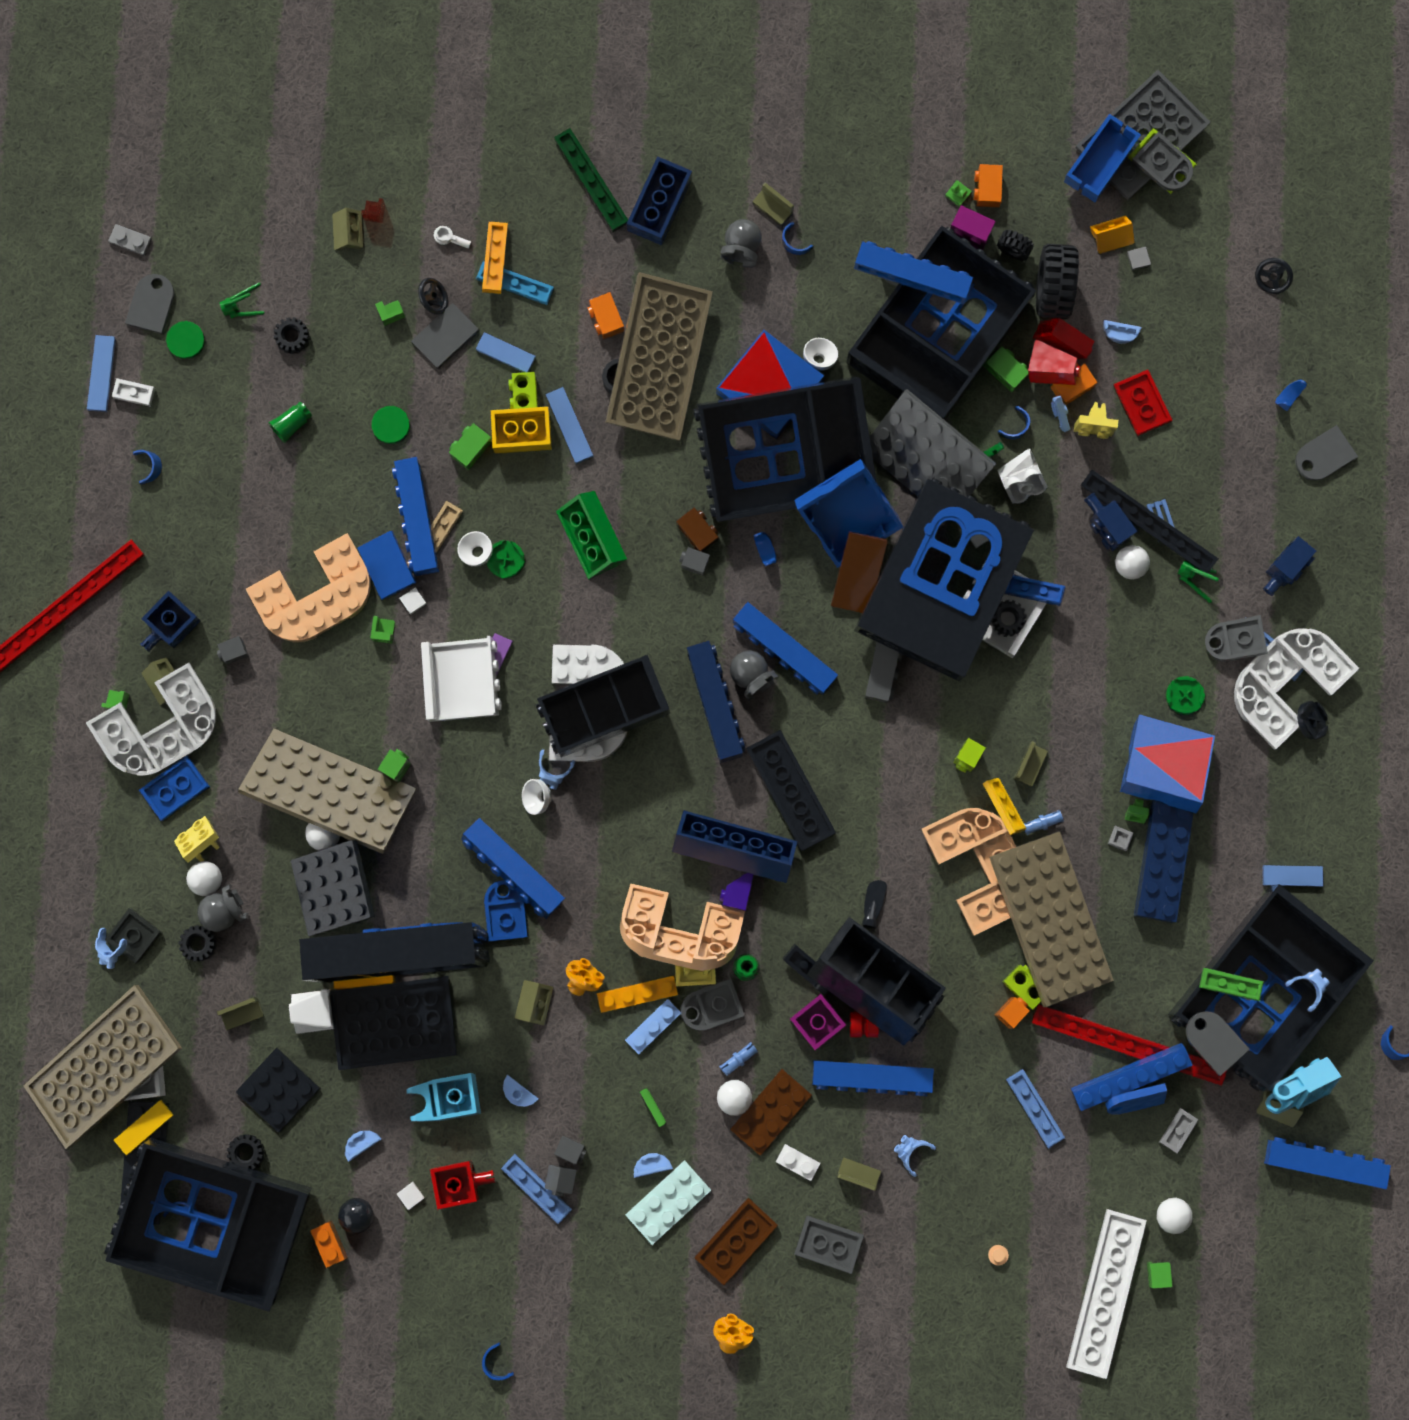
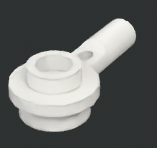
(444, 235)

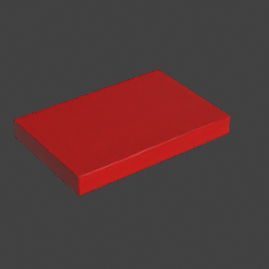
(1142, 402)

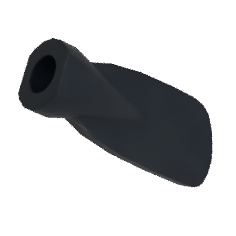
(873, 903)

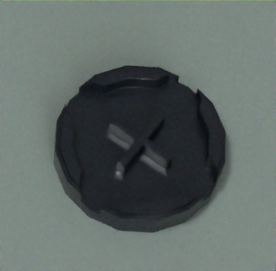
(1312, 720)

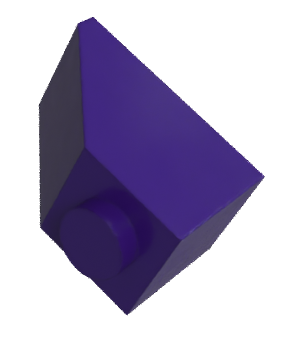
(737, 892)

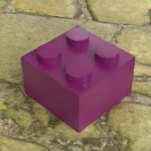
(972, 227)
(817, 1022)

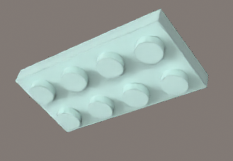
(668, 1202)

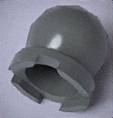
(742, 241)
(751, 672)
(219, 911)

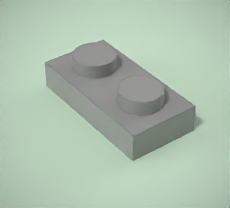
(130, 239)
(1178, 1130)

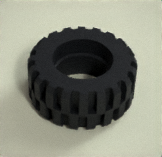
(1057, 281)

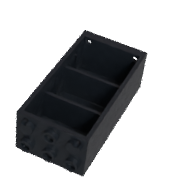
(602, 706)
(877, 982)

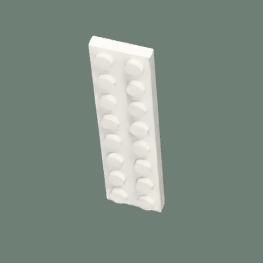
(1106, 1293)

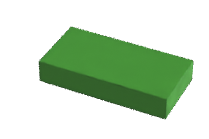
(653, 1107)

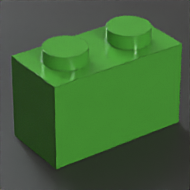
(1007, 369)
(470, 446)
(395, 765)

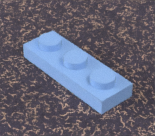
(653, 1026)

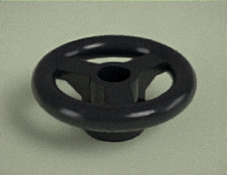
(1278, 268)
(431, 297)

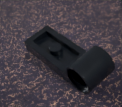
(802, 964)

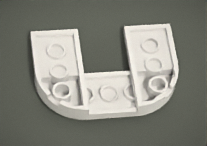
(573, 665)
(1268, 673)
(167, 742)

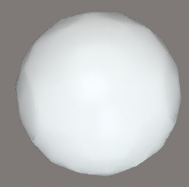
(1132, 562)
(320, 838)
(204, 878)
(734, 1097)
(1174, 1215)

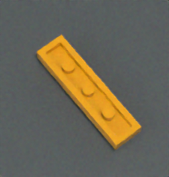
(494, 257)
(637, 994)

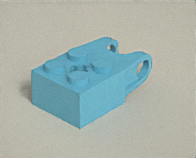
(1304, 1086)
(440, 1100)

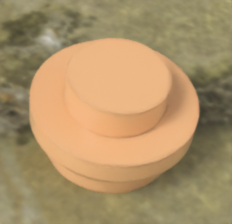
(998, 1255)

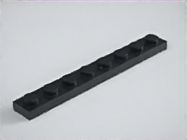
(1150, 522)

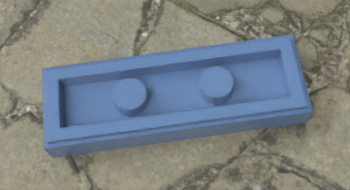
(505, 353)
(1293, 875)

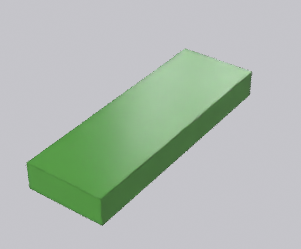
(1231, 984)

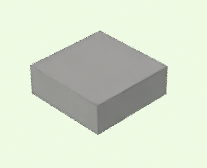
(1138, 258)
(1120, 838)

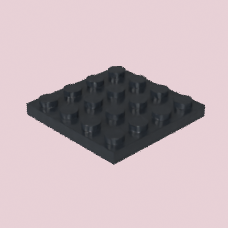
(332, 888)

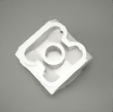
(1022, 477)
(311, 1011)

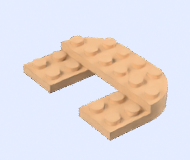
(325, 607)
(987, 837)
(701, 952)

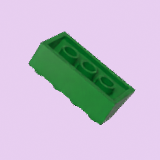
(591, 534)

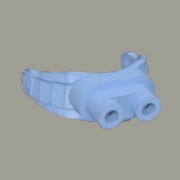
(552, 780)
(106, 955)
(1318, 982)
(905, 1149)

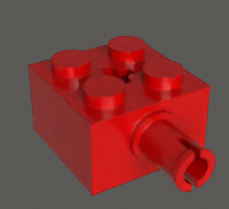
(468, 1184)

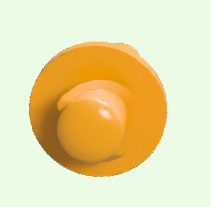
(583, 977)
(732, 1333)

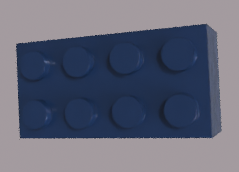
(659, 200)

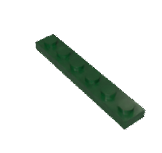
(591, 179)

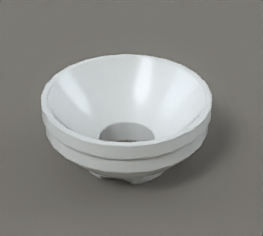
(820, 347)
(469, 542)
(532, 796)

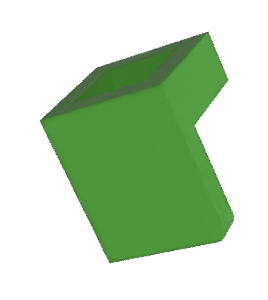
(390, 312)
(382, 630)
(115, 698)
(1159, 1275)

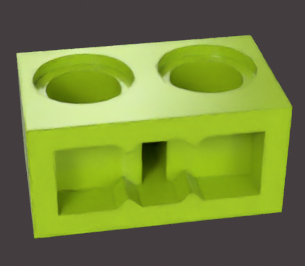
(528, 393)
(969, 755)
(1022, 990)

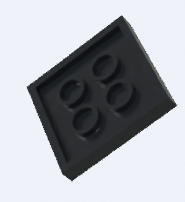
(277, 1089)

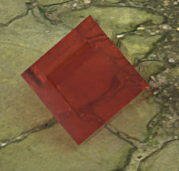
(374, 211)

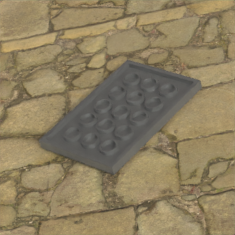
(1151, 106)
(921, 446)

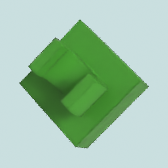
(958, 193)
(1137, 812)

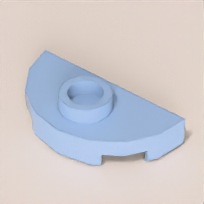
(1120, 332)
(1059, 409)
(517, 1093)
(359, 1143)
(651, 1164)

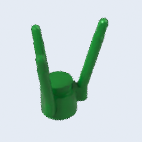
(230, 304)
(1188, 570)

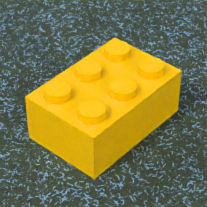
(521, 430)

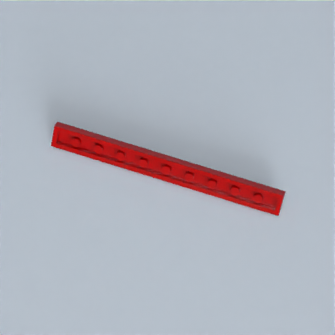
(69, 603)
(1116, 1040)

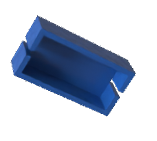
(1102, 158)

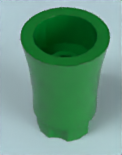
(290, 421)
(740, 972)

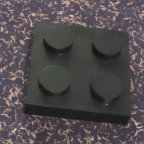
(138, 933)

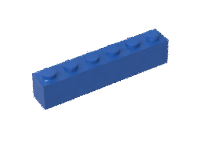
(913, 272)
(416, 516)
(785, 648)
(512, 868)
(1131, 1076)
(872, 1077)
(1327, 1164)

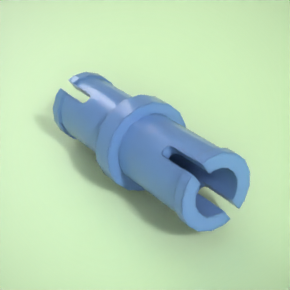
(1043, 822)
(738, 1059)

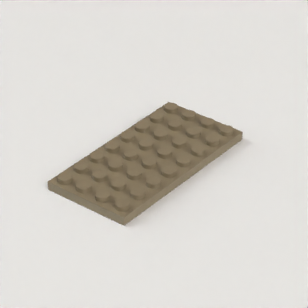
(658, 356)
(327, 790)
(1051, 919)
(102, 1066)

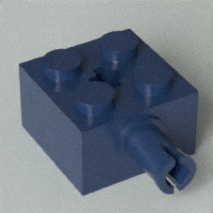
(1110, 523)
(1289, 565)
(162, 628)

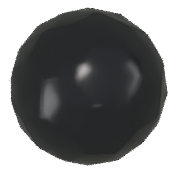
(355, 1215)

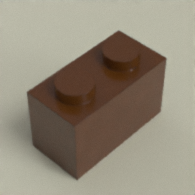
(697, 530)

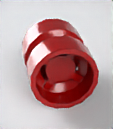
(861, 1026)

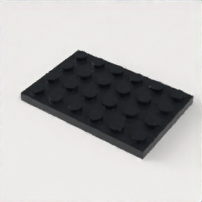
(393, 1023)

